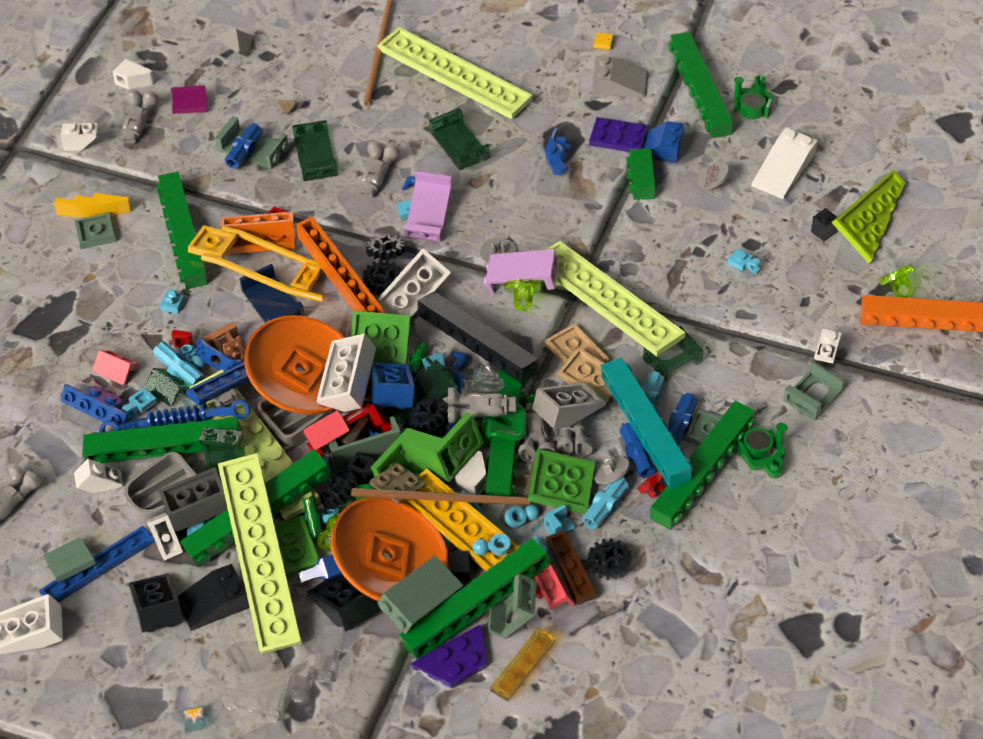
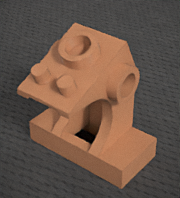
(230, 344)

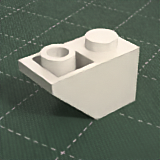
(132, 75)
(77, 135)
(828, 346)
(472, 476)
(97, 477)

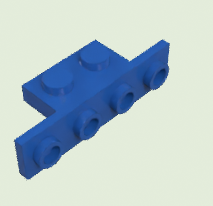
(95, 403)

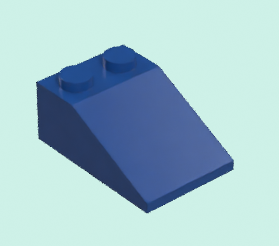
(392, 385)

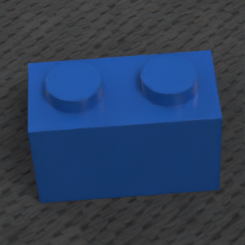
(665, 141)

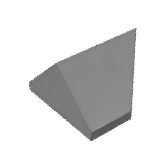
(237, 41)

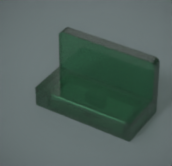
(165, 385)

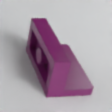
(189, 99)

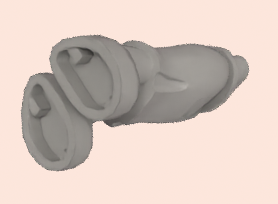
(137, 116)
(376, 169)
(480, 405)
(534, 435)
(582, 445)
(9, 495)

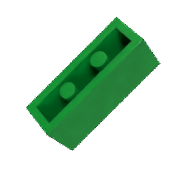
(640, 174)

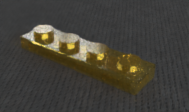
(523, 664)

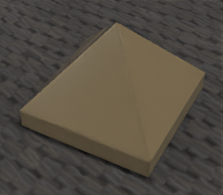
(288, 105)

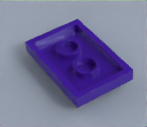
(617, 134)

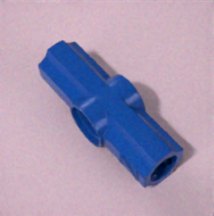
(243, 146)
(682, 416)
(636, 452)

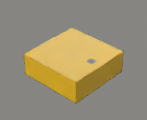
(603, 40)

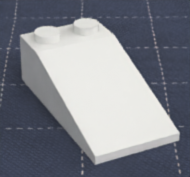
(785, 163)
(417, 280)
(31, 625)

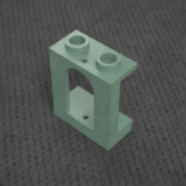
(817, 374)
(522, 603)

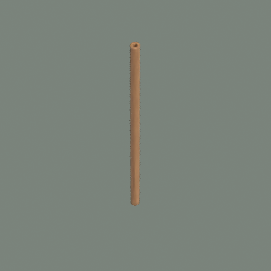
(374, 69)
(395, 494)

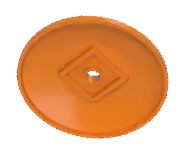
(277, 351)
(379, 527)

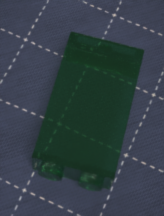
(458, 140)
(314, 150)
(431, 383)

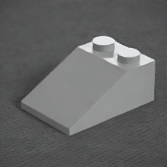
(618, 78)
(566, 404)

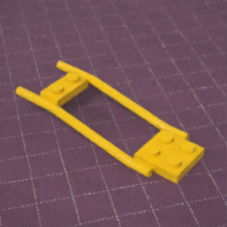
(215, 244)

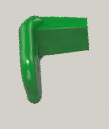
(515, 432)

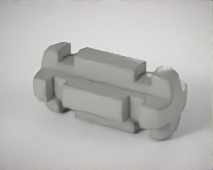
(226, 398)

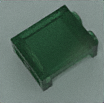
(221, 446)

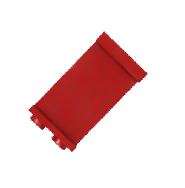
(367, 409)

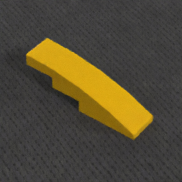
(90, 206)

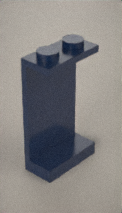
(268, 301)

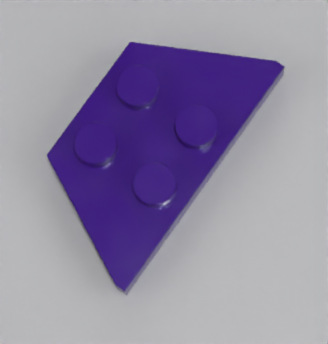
(455, 659)

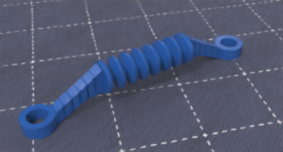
(180, 416)

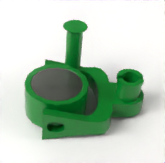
(752, 100)
(758, 447)

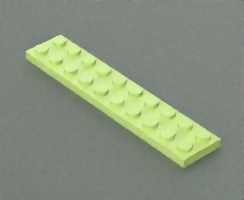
(455, 72)
(615, 302)
(271, 455)
(259, 554)

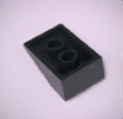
(213, 598)
(343, 602)
(156, 603)

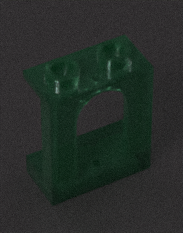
(691, 352)

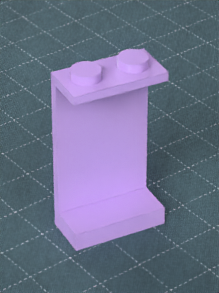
(428, 206)
(522, 265)

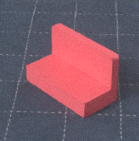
(114, 366)
(326, 430)
(553, 587)

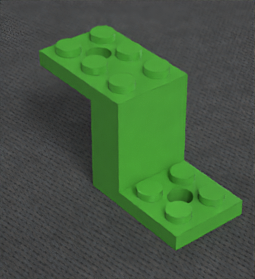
(440, 456)

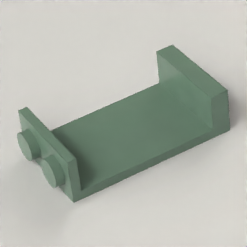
(266, 151)
(371, 447)
(419, 593)

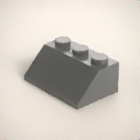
(194, 499)

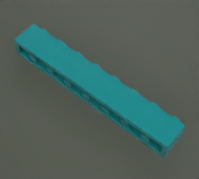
(646, 422)

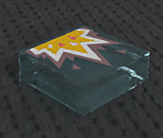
(194, 719)

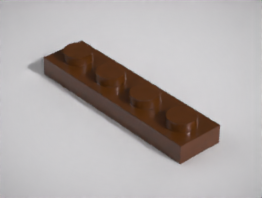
(571, 567)

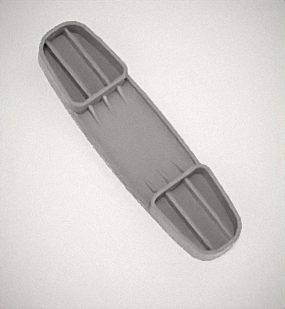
(142, 490)

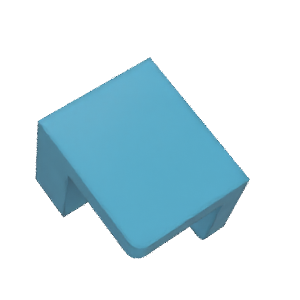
(557, 521)

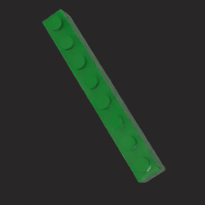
(700, 85)
(181, 229)
(151, 440)
(502, 451)
(705, 460)
(281, 491)
(474, 599)

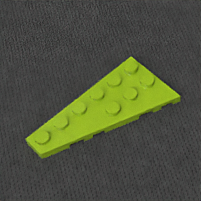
(869, 216)

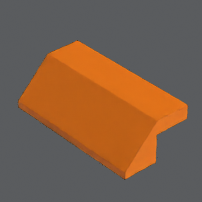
(273, 227)

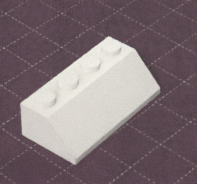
(347, 373)

